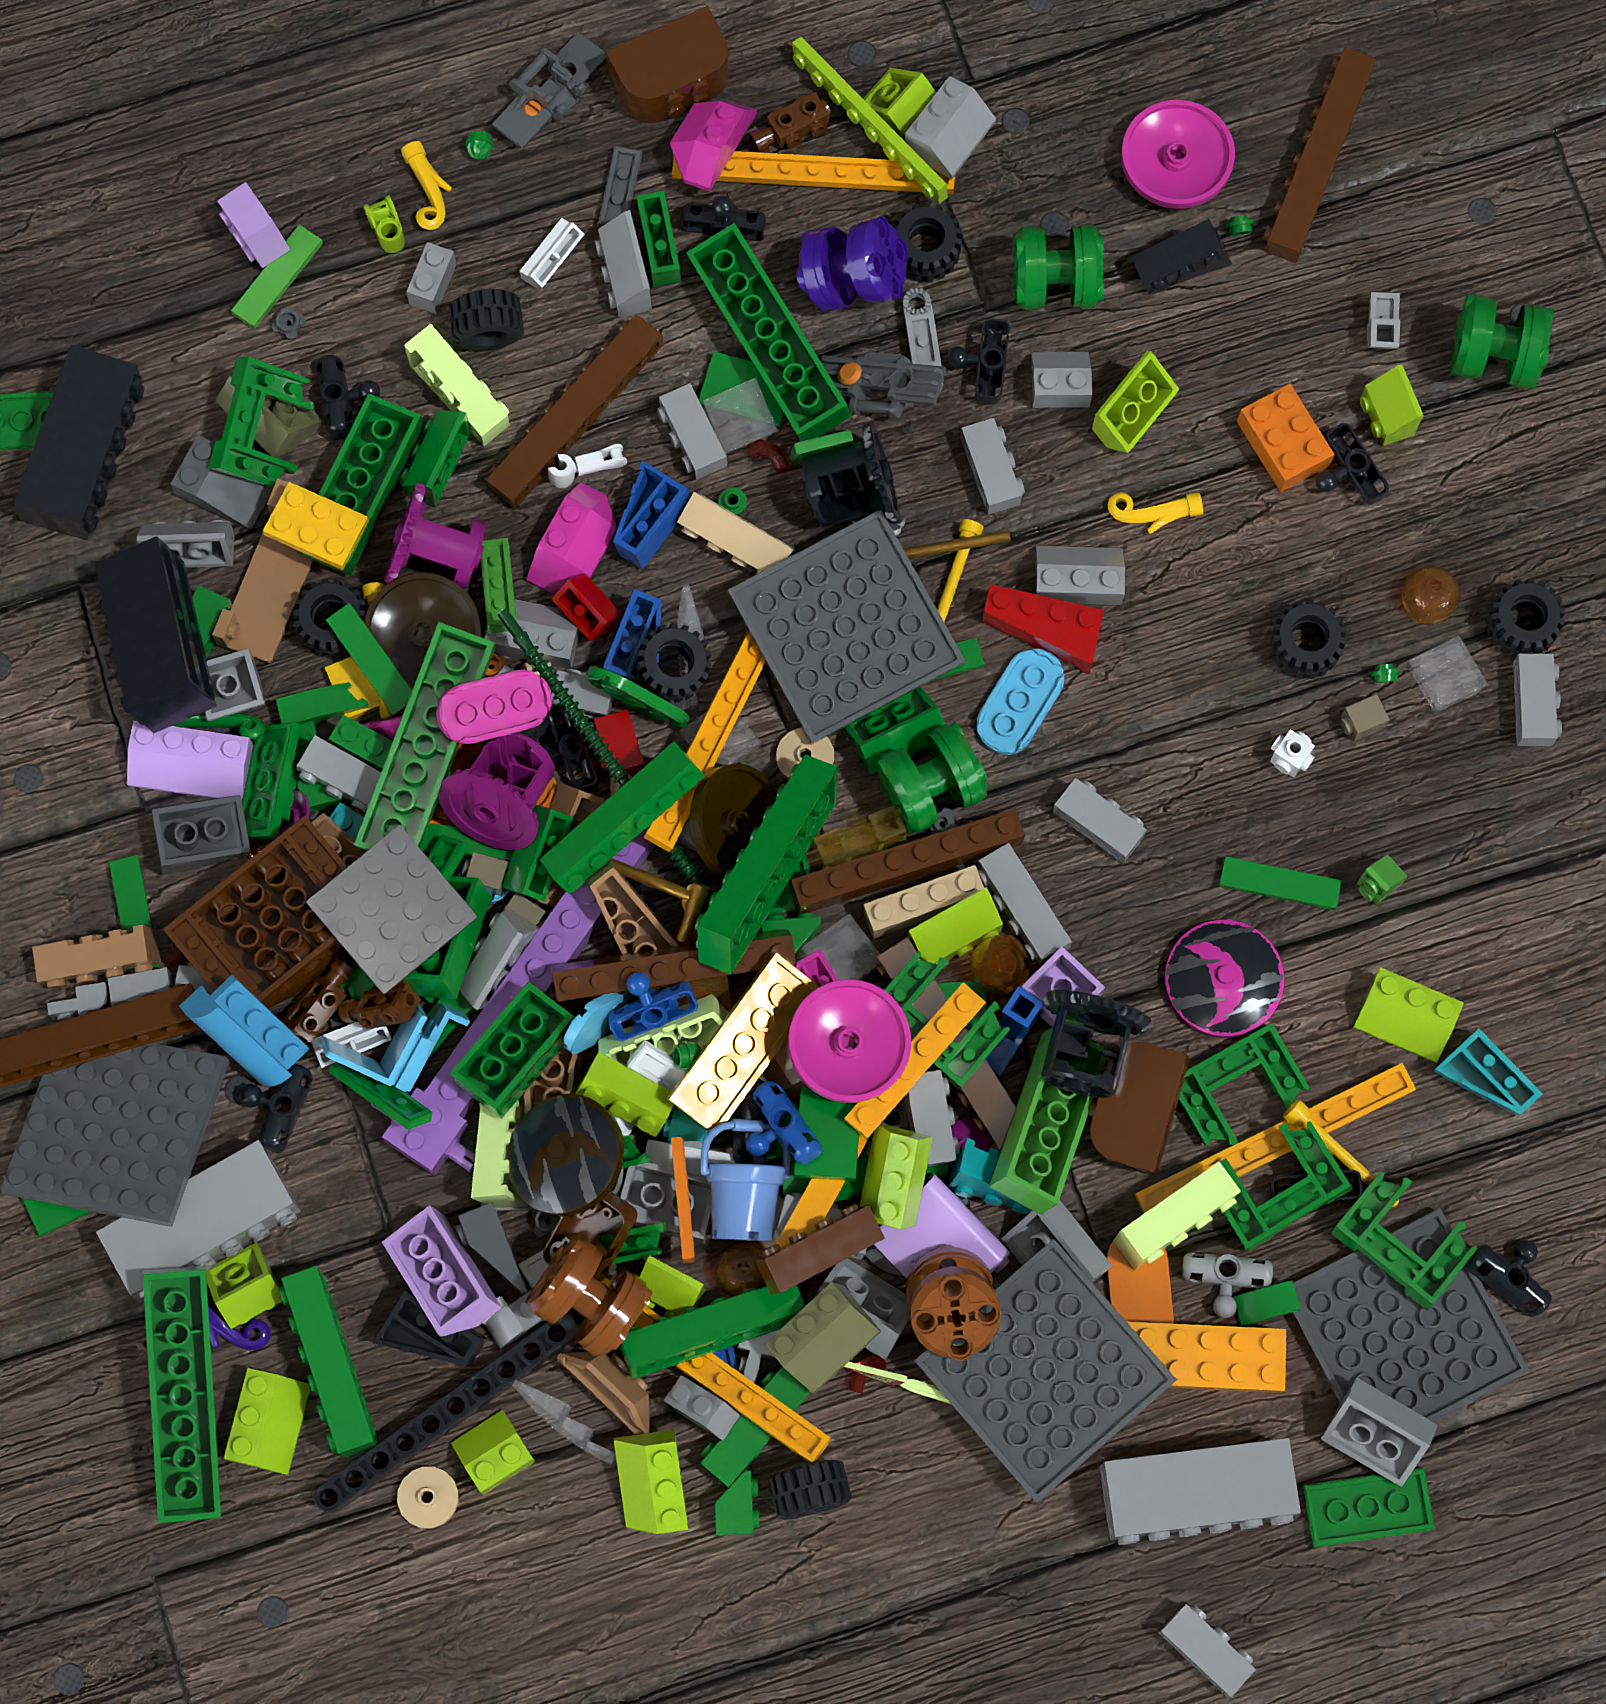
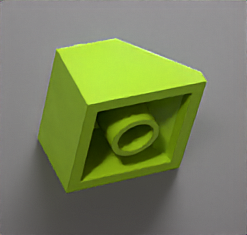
(900, 98)
(1391, 406)
(243, 1286)
(670, 1288)
(492, 1452)

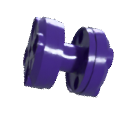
(864, 263)

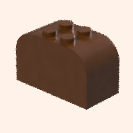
(670, 67)
(1137, 1119)

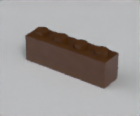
(819, 1249)

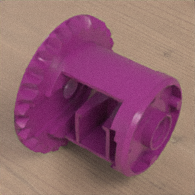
(435, 542)
(509, 797)

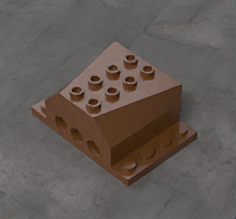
(260, 919)

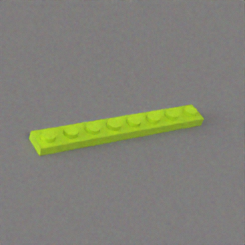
(875, 127)

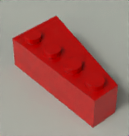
(1046, 623)

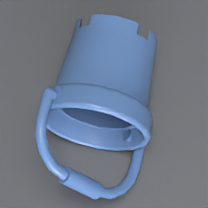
(743, 1193)

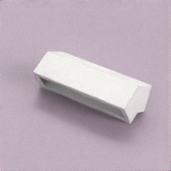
(551, 253)
(354, 1037)

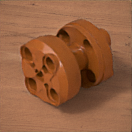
(949, 1302)
(606, 1309)

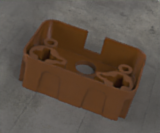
(608, 1216)

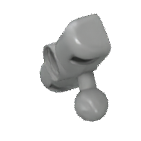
(1246, 1270)

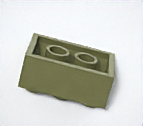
(280, 424)
(823, 1337)

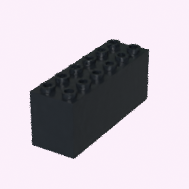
(79, 443)
(154, 635)

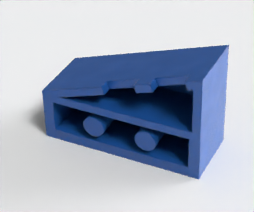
(650, 515)
(639, 619)

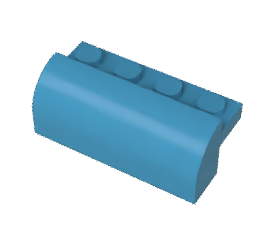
(246, 1030)

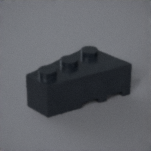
(1182, 257)
(412, 1332)

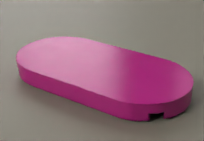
(493, 706)

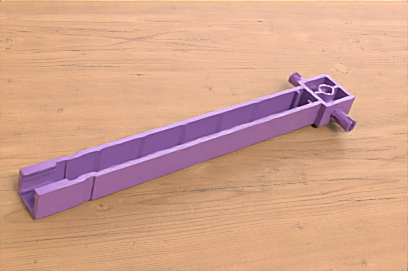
(555, 943)

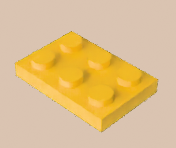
(315, 525)

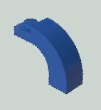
(1019, 1016)

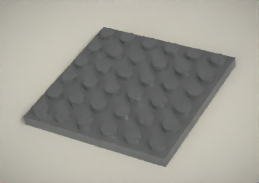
(846, 626)
(118, 1132)
(1373, 1331)
(1053, 1376)

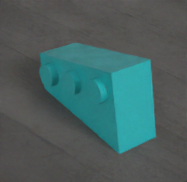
(1489, 1074)
(973, 1174)

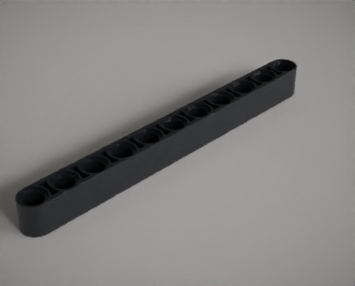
(441, 1411)

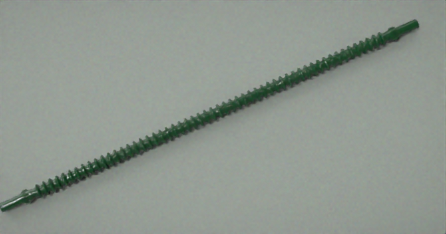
(522, 639)

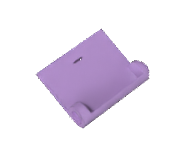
(940, 1222)

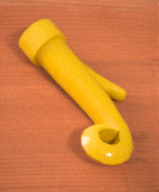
(428, 178)
(1161, 514)

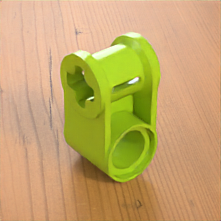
(384, 220)

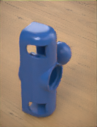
(651, 1008)
(775, 1110)

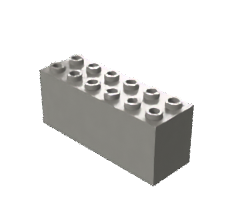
(216, 1216)
(1200, 1491)

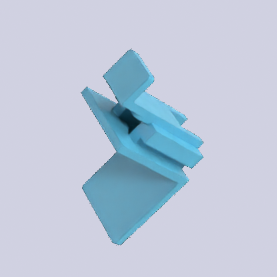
(405, 1053)

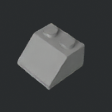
(1061, 379)
(234, 684)

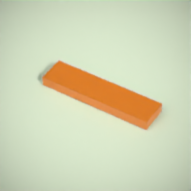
(683, 1201)

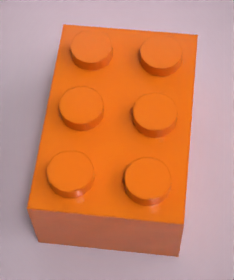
(1285, 437)

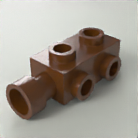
(802, 123)
(319, 1008)
(381, 1010)

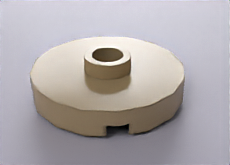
(797, 742)
(444, 1500)

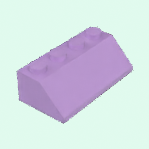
(188, 761)
(441, 1273)

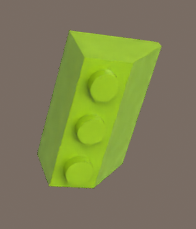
(1134, 404)
(957, 928)
(1408, 1015)
(626, 1094)
(896, 1175)
(267, 1421)
(651, 1482)

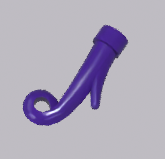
(218, 1325)

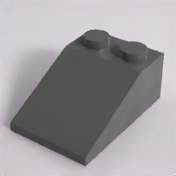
(216, 491)
(200, 833)
(487, 1238)

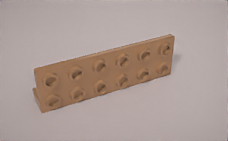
(265, 596)

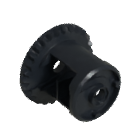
(844, 461)
(1075, 1022)

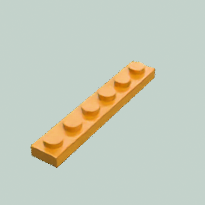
(924, 1051)

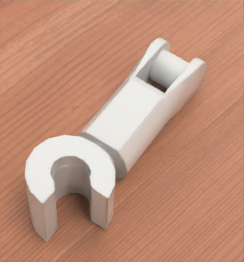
(585, 464)

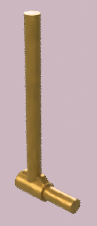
(958, 544)
(692, 896)

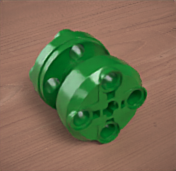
(1038, 267)
(1522, 345)
(950, 769)

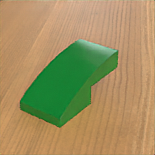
(1267, 1303)

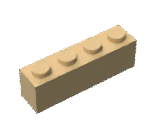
(733, 534)
(920, 902)

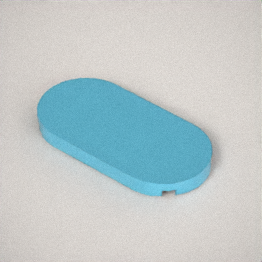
(1020, 701)
(594, 1024)

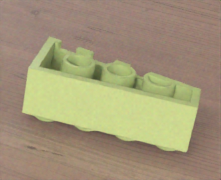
(456, 384)
(694, 1027)
(491, 1166)
(1176, 1215)

